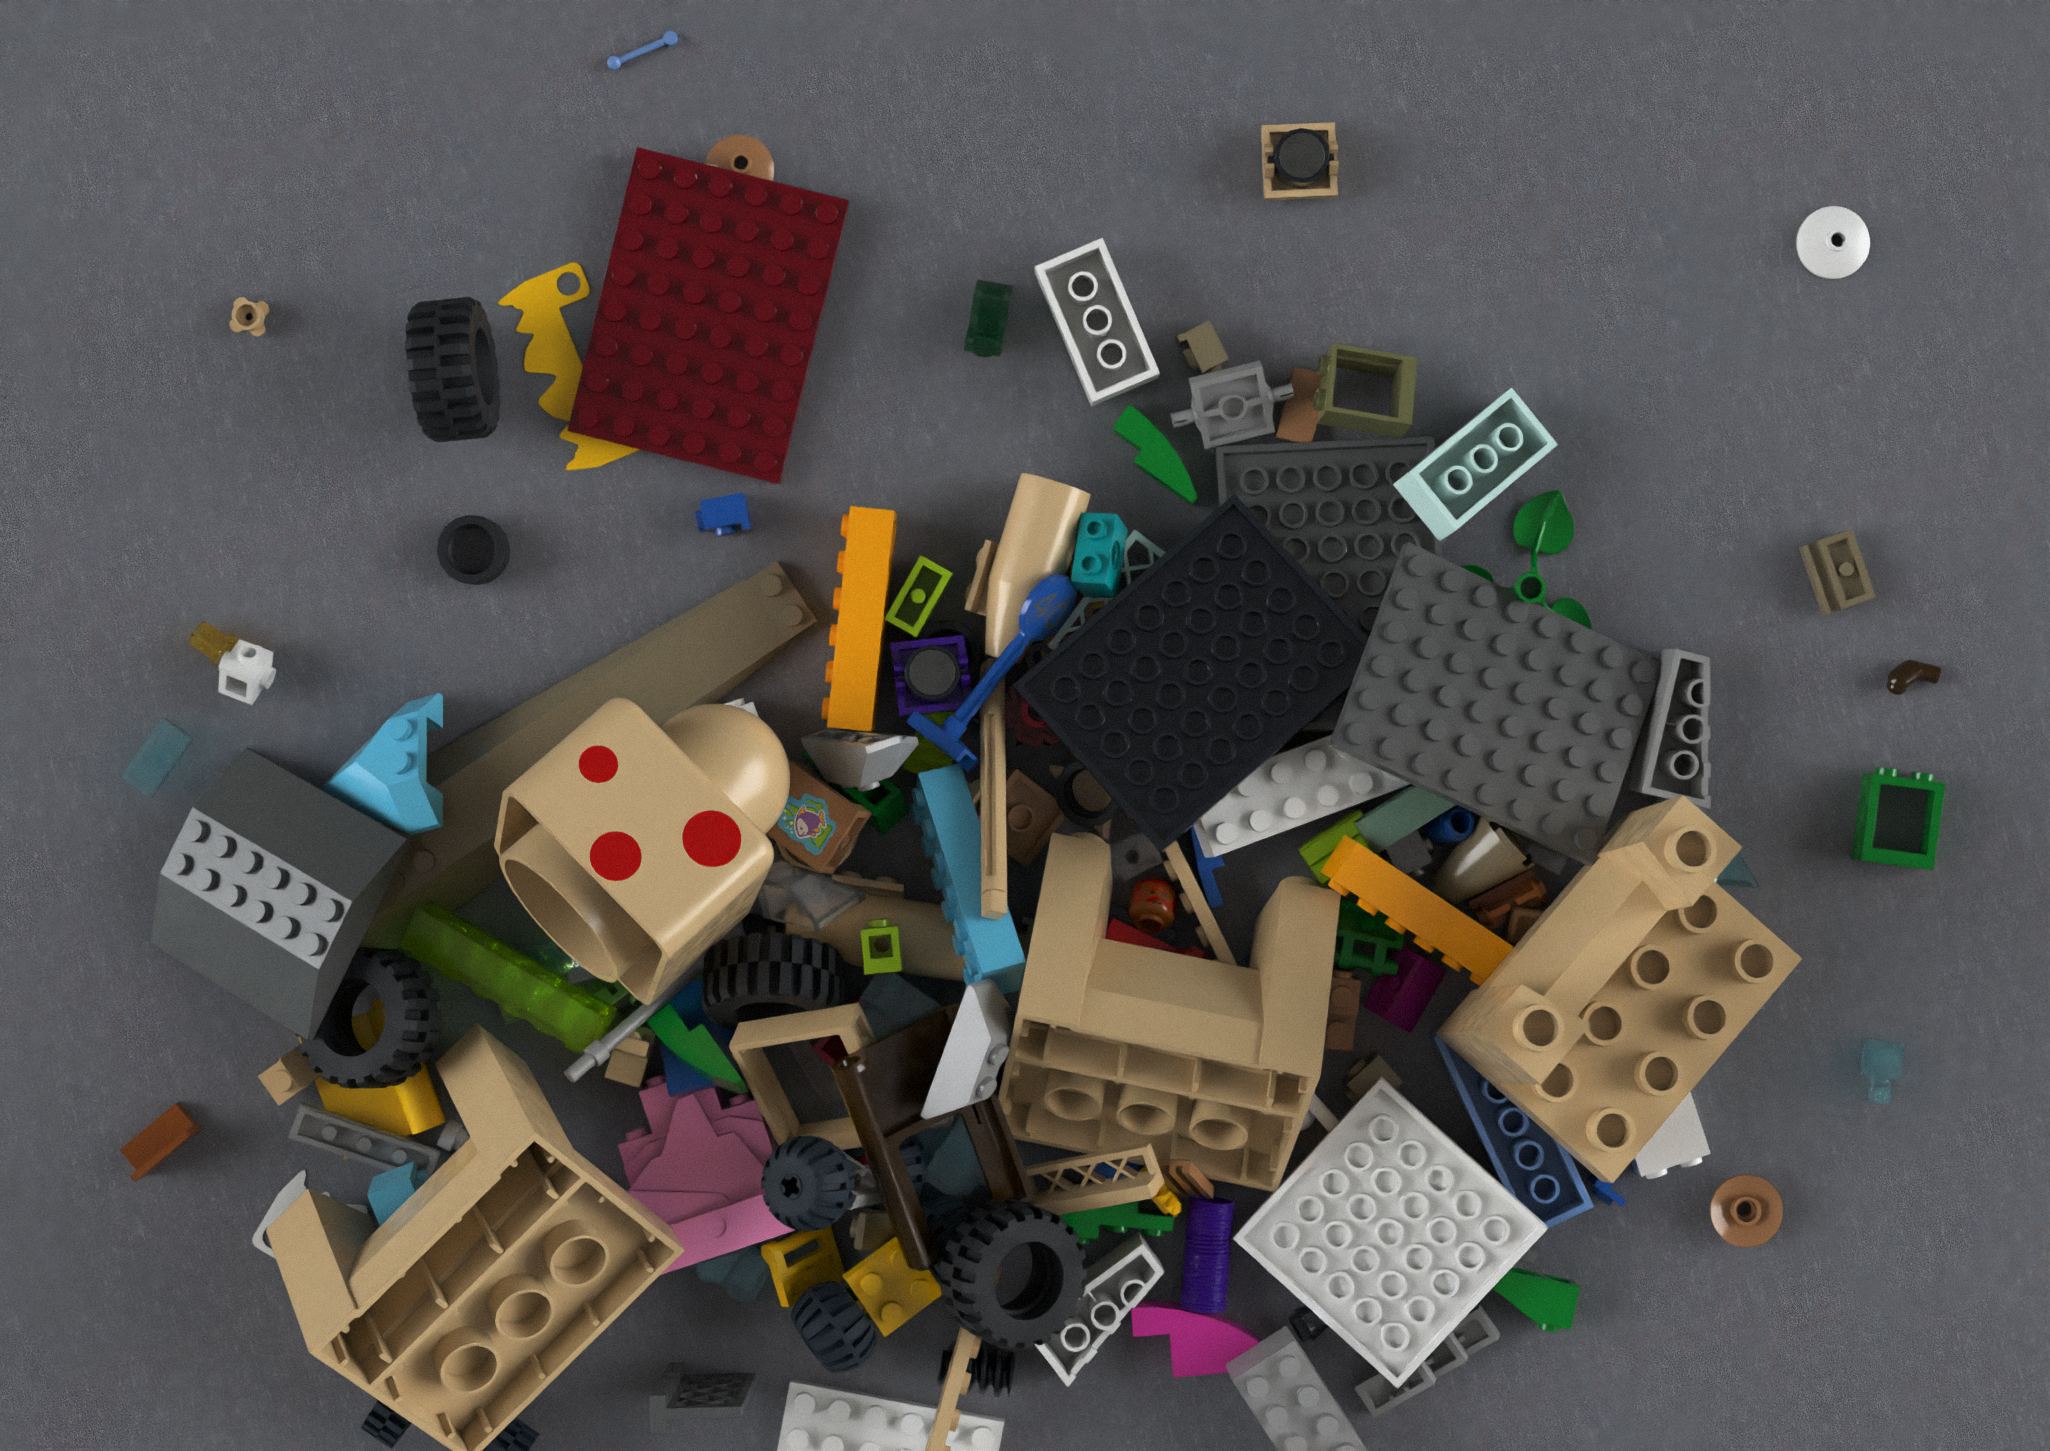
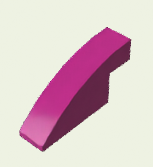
(1197, 1340)

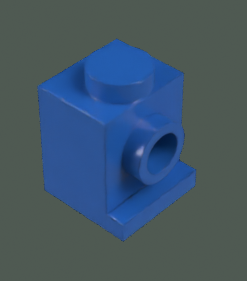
(724, 515)

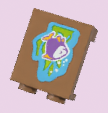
(817, 821)

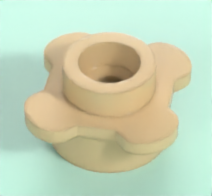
(241, 309)

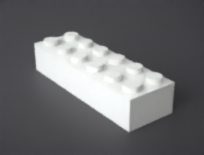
(1291, 792)

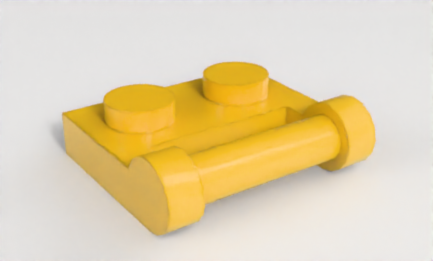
(810, 1269)

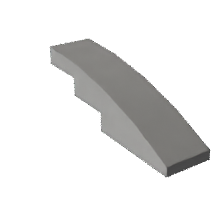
(1465, 1339)

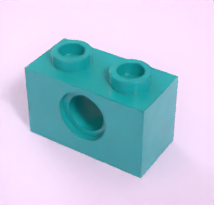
(1099, 555)

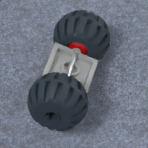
(815, 1181)

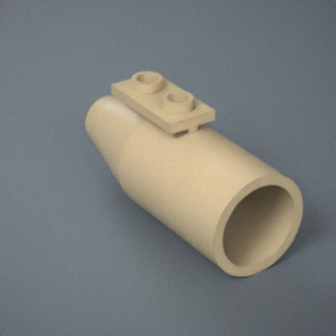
(1033, 546)
(923, 930)

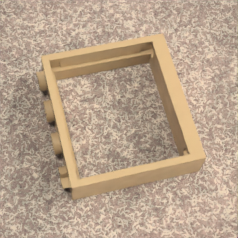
(760, 1078)

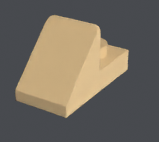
(288, 1076)

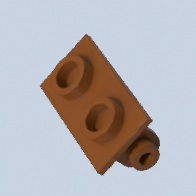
(1493, 905)

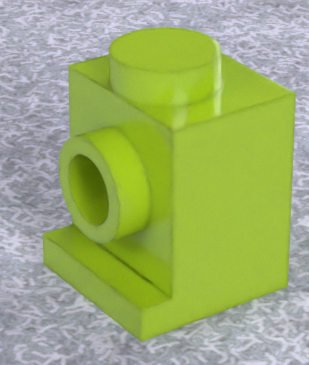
(881, 961)

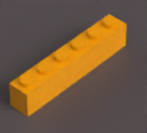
(1414, 909)

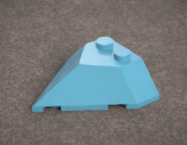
(391, 771)

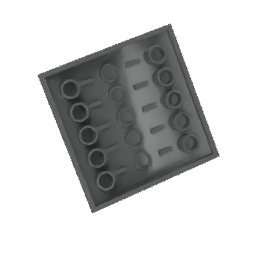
(273, 889)

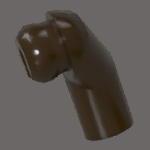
(1908, 673)

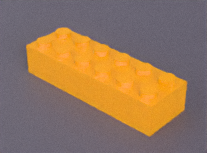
(861, 620)

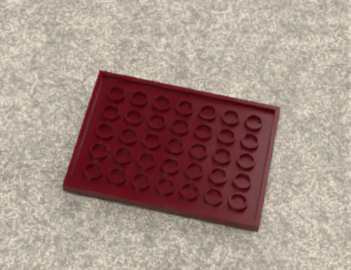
(708, 315)

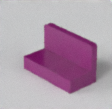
(1405, 996)

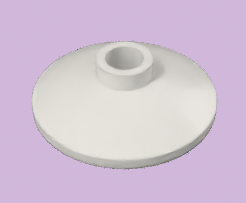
(1820, 254)

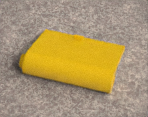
(399, 1108)

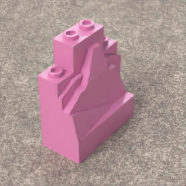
(702, 1169)

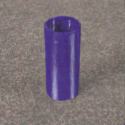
(1207, 1265)

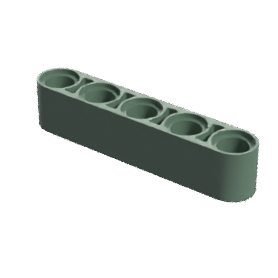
(1400, 817)

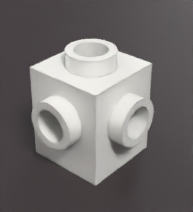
(245, 671)

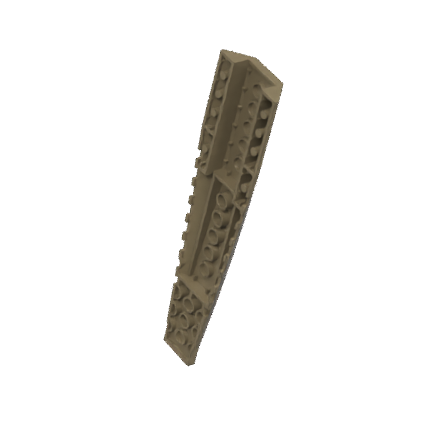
(663, 672)

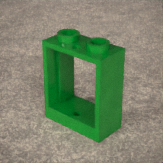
(1867, 813)

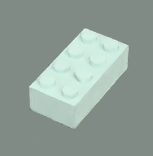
(1475, 464)

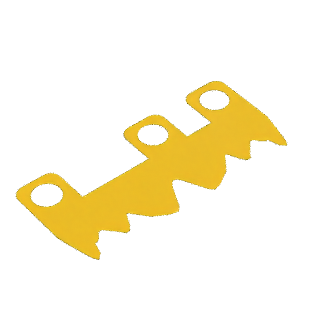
(555, 354)

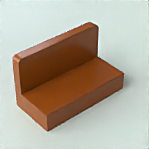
(160, 1140)

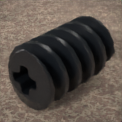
(983, 1370)

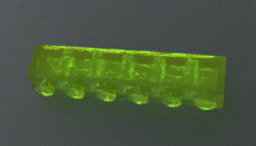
(507, 977)

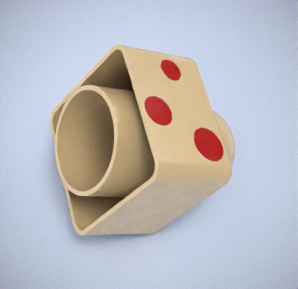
(645, 837)

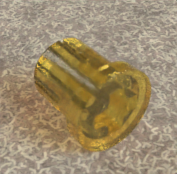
(212, 642)

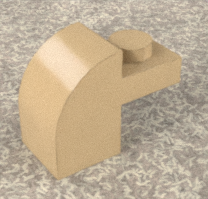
(632, 1058)

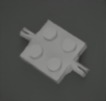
(1232, 404)

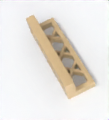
(1102, 1191)

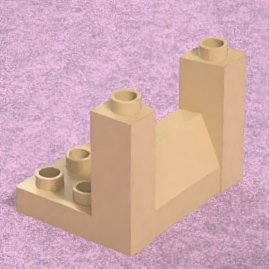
(1623, 988)
(1164, 1044)
(482, 1271)

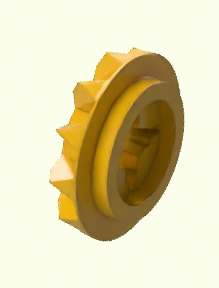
(1166, 1199)

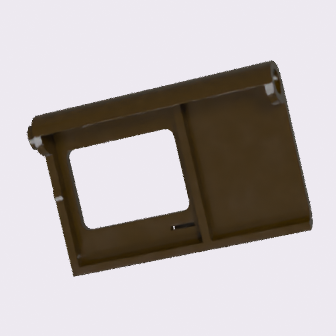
(885, 1097)

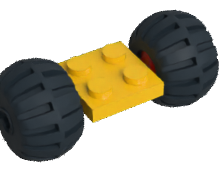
(885, 1290)

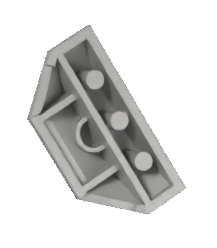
(858, 756)
(972, 1050)

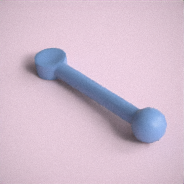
(669, 38)

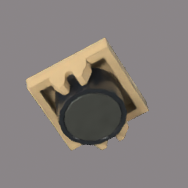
(1299, 161)

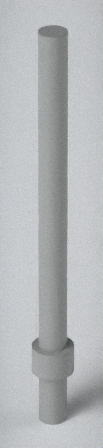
(599, 1051)

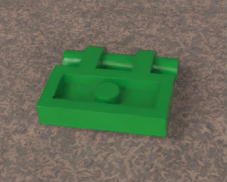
(1364, 928)

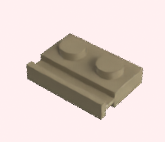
(1837, 572)

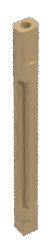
(993, 801)

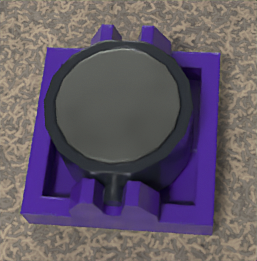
(930, 675)

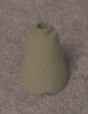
(1480, 862)

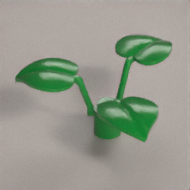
(1548, 527)

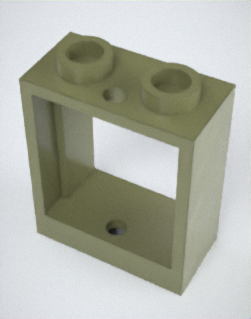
(1398, 366)

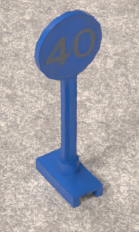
(1039, 618)

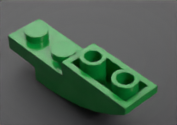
(1118, 1219)

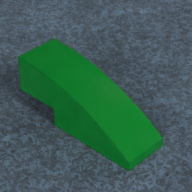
(1156, 454)
(695, 1050)

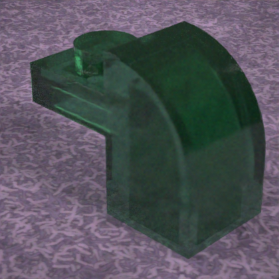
(988, 318)

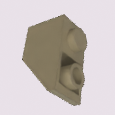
(871, 1229)

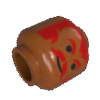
(1152, 904)

